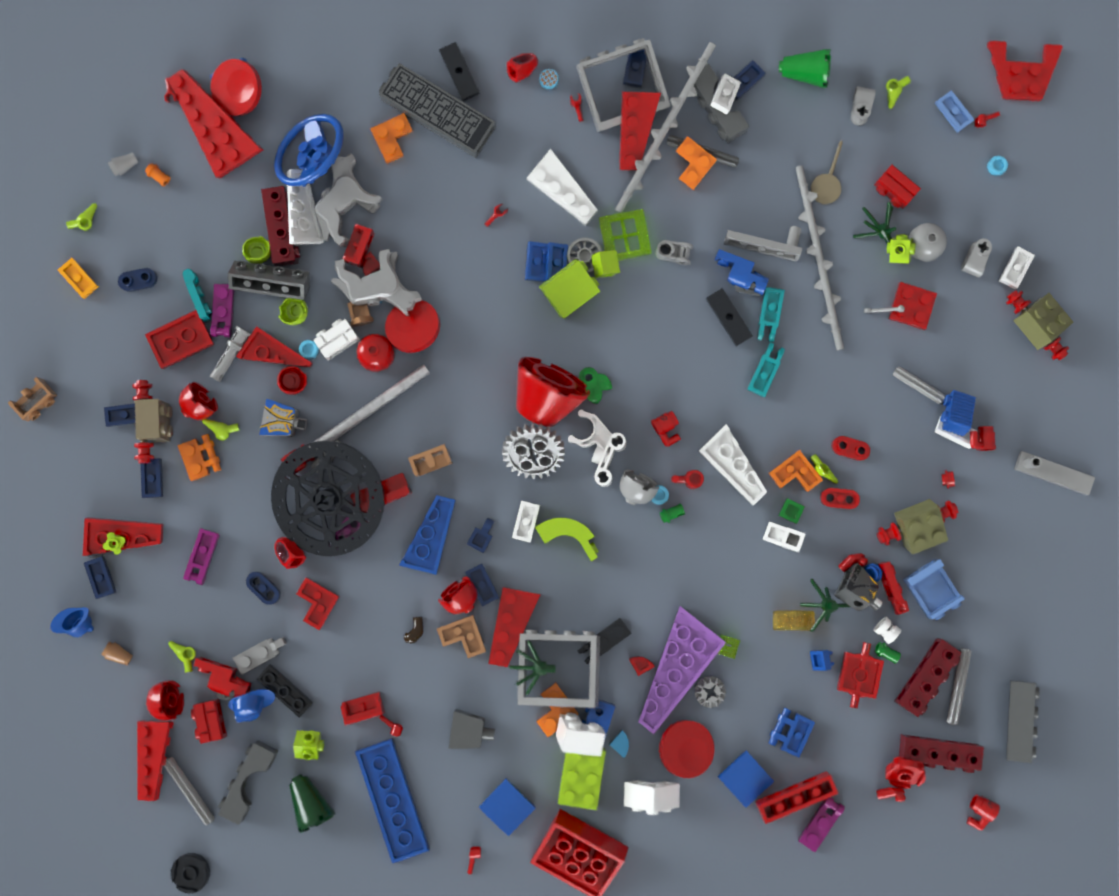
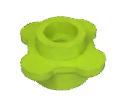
(111, 537)

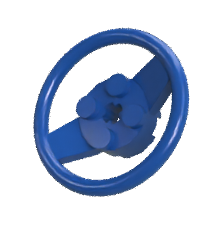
(315, 154)

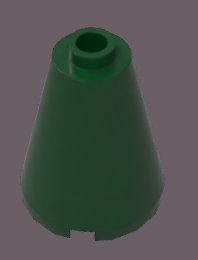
(308, 804)

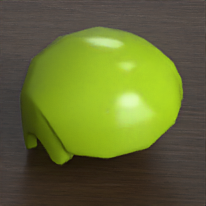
(256, 250)
(293, 311)

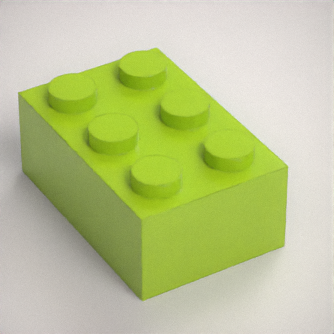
(581, 780)

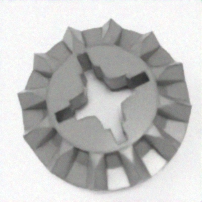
(701, 694)

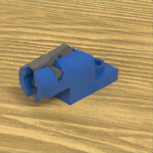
(741, 275)

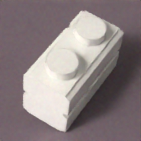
(336, 339)

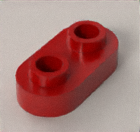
(851, 448)
(839, 498)

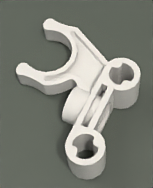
(605, 448)

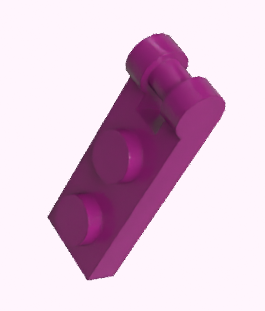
(222, 310)
(201, 556)
(821, 824)

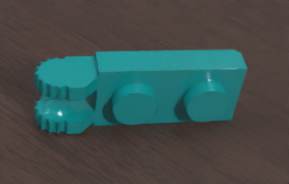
(197, 293)
(770, 312)
(765, 372)

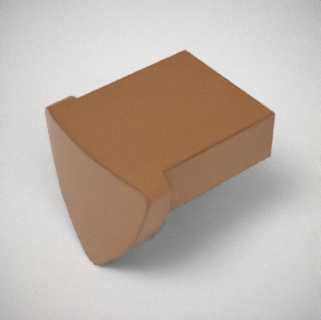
(359, 315)

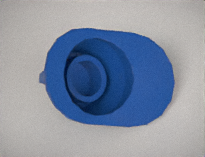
(72, 622)
(251, 704)

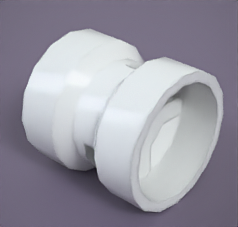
(887, 630)

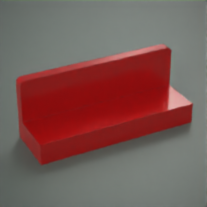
(394, 489)

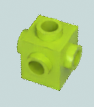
(898, 255)
(308, 745)

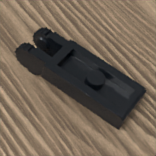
(608, 637)

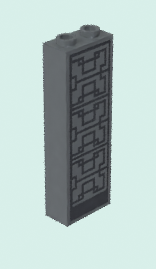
(437, 110)

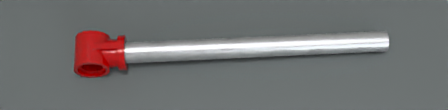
(368, 409)

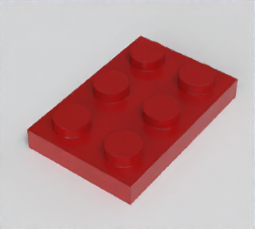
(179, 339)

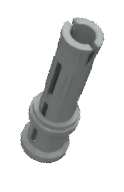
(231, 351)

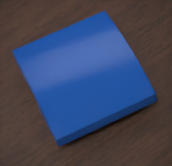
(544, 260)
(746, 779)
(507, 807)

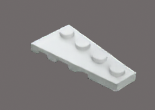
(303, 223)
(731, 462)

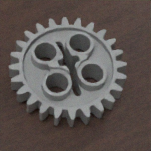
(545, 445)

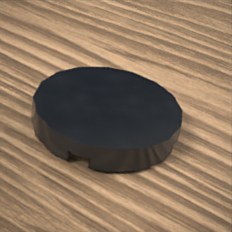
(194, 868)

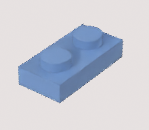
(954, 111)

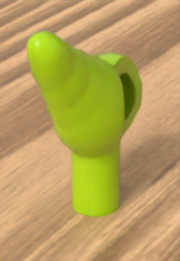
(894, 89)
(84, 220)
(221, 429)
(823, 469)
(184, 654)

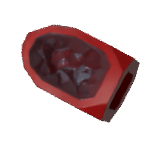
(521, 66)
(289, 553)

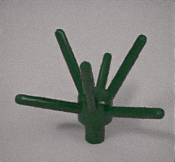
(883, 229)
(827, 605)
(539, 668)

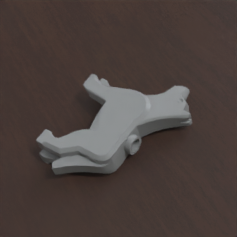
(341, 198)
(376, 286)

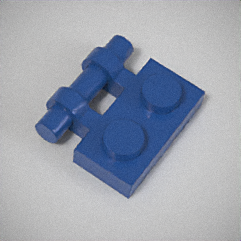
(797, 734)

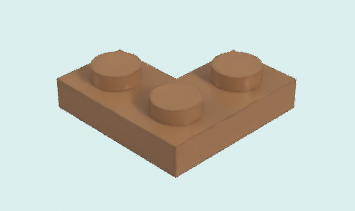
(465, 631)

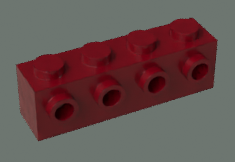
(276, 215)
(927, 677)
(942, 752)

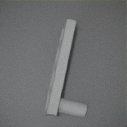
(786, 251)
(1054, 473)

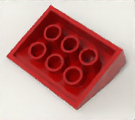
(579, 854)

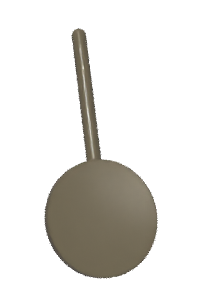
(826, 185)

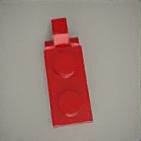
(893, 588)

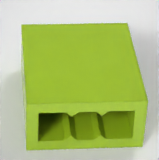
(570, 288)

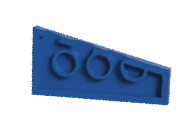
(428, 544)

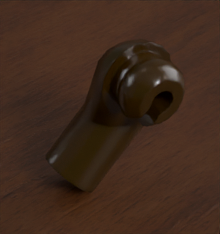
(416, 632)

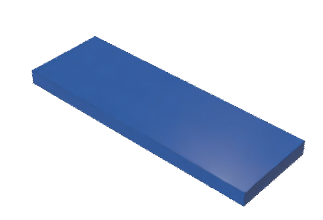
(392, 801)

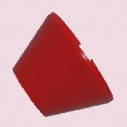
(547, 392)

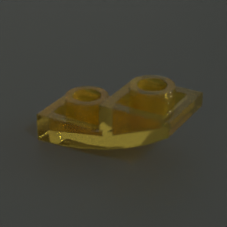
(793, 620)

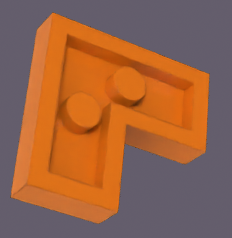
(386, 136)
(699, 161)
(796, 467)
(550, 720)

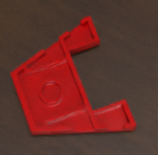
(1023, 79)

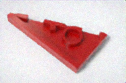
(265, 348)

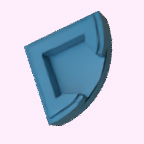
(620, 743)

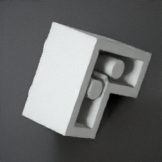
(579, 737)
(651, 796)

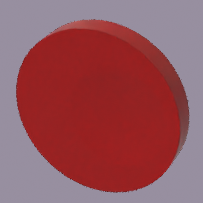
(236, 87)
(414, 331)
(686, 749)

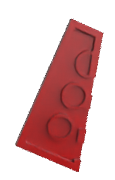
(636, 122)
(135, 533)
(512, 619)
(151, 749)

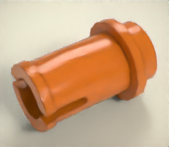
(153, 171)

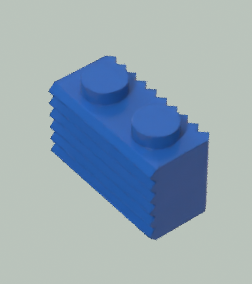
(958, 412)

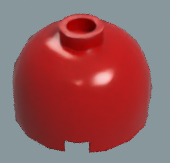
(375, 352)
(196, 403)
(459, 596)
(165, 701)

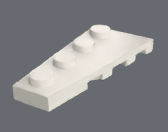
(559, 185)

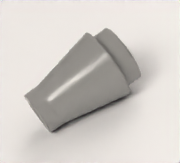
(122, 164)

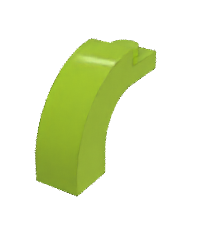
(564, 526)

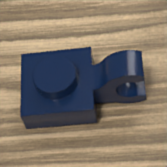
(480, 538)

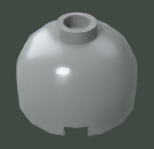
(929, 241)
(637, 488)

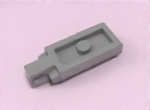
(258, 654)

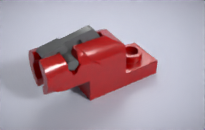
(222, 679)

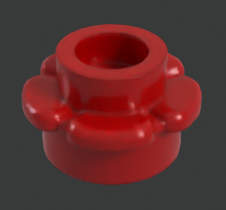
(948, 479)

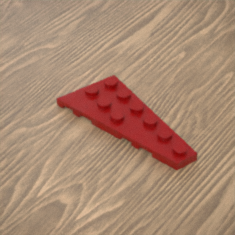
(217, 132)

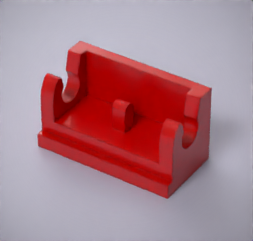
(358, 245)
(362, 708)

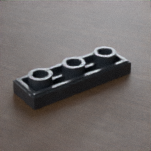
(455, 62)
(723, 306)
(294, 699)

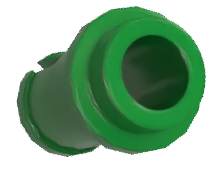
(671, 513)
(887, 652)

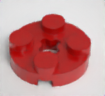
(904, 773)

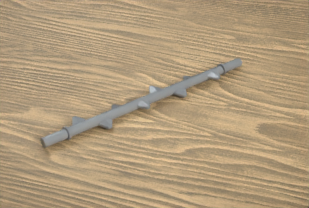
(670, 122)
(823, 265)

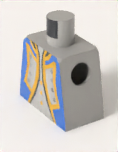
(280, 420)

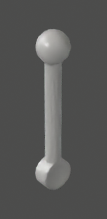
(900, 308)

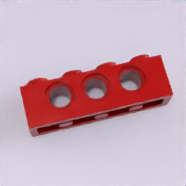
(796, 797)

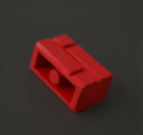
(897, 187)
(208, 721)

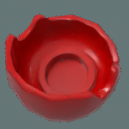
(291, 380)

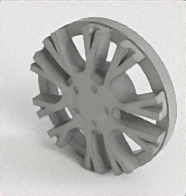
(584, 254)

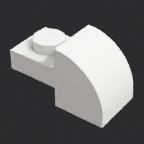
(784, 537)

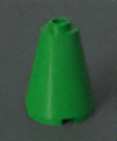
(808, 67)

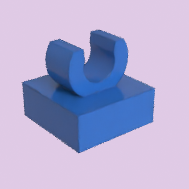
(821, 660)

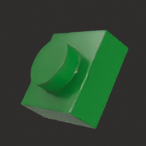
(791, 511)

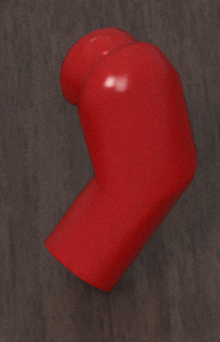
(853, 559)
(898, 793)

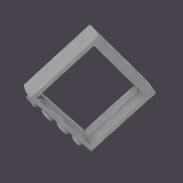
(605, 56)
(588, 636)

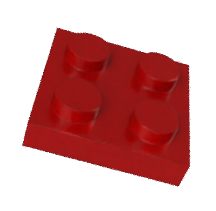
(917, 305)

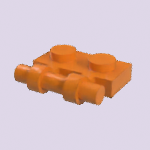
(194, 460)

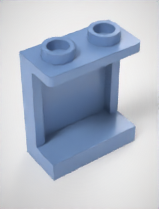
(933, 590)

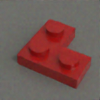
(321, 599)

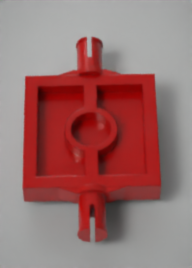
(860, 675)

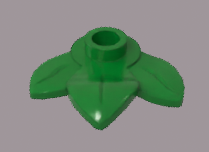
(596, 384)

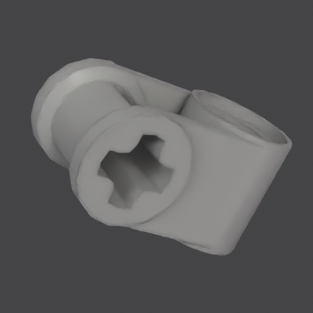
(862, 102)
(675, 252)
(975, 260)

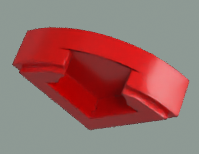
(370, 264)
(641, 664)

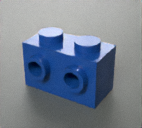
(601, 715)

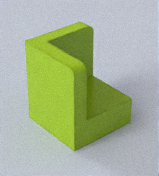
(605, 264)

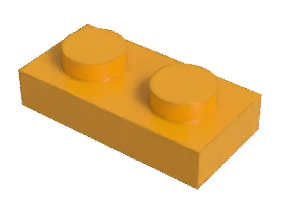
(78, 278)

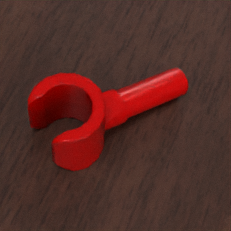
(169, 92)
(576, 104)
(980, 121)
(495, 215)
(396, 729)
(475, 852)

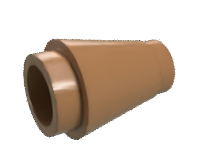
(116, 653)

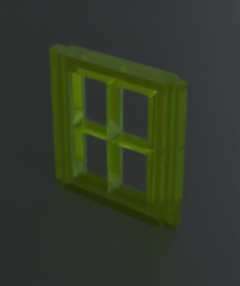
(608, 238)

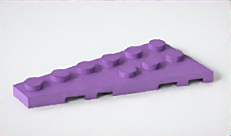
(685, 657)

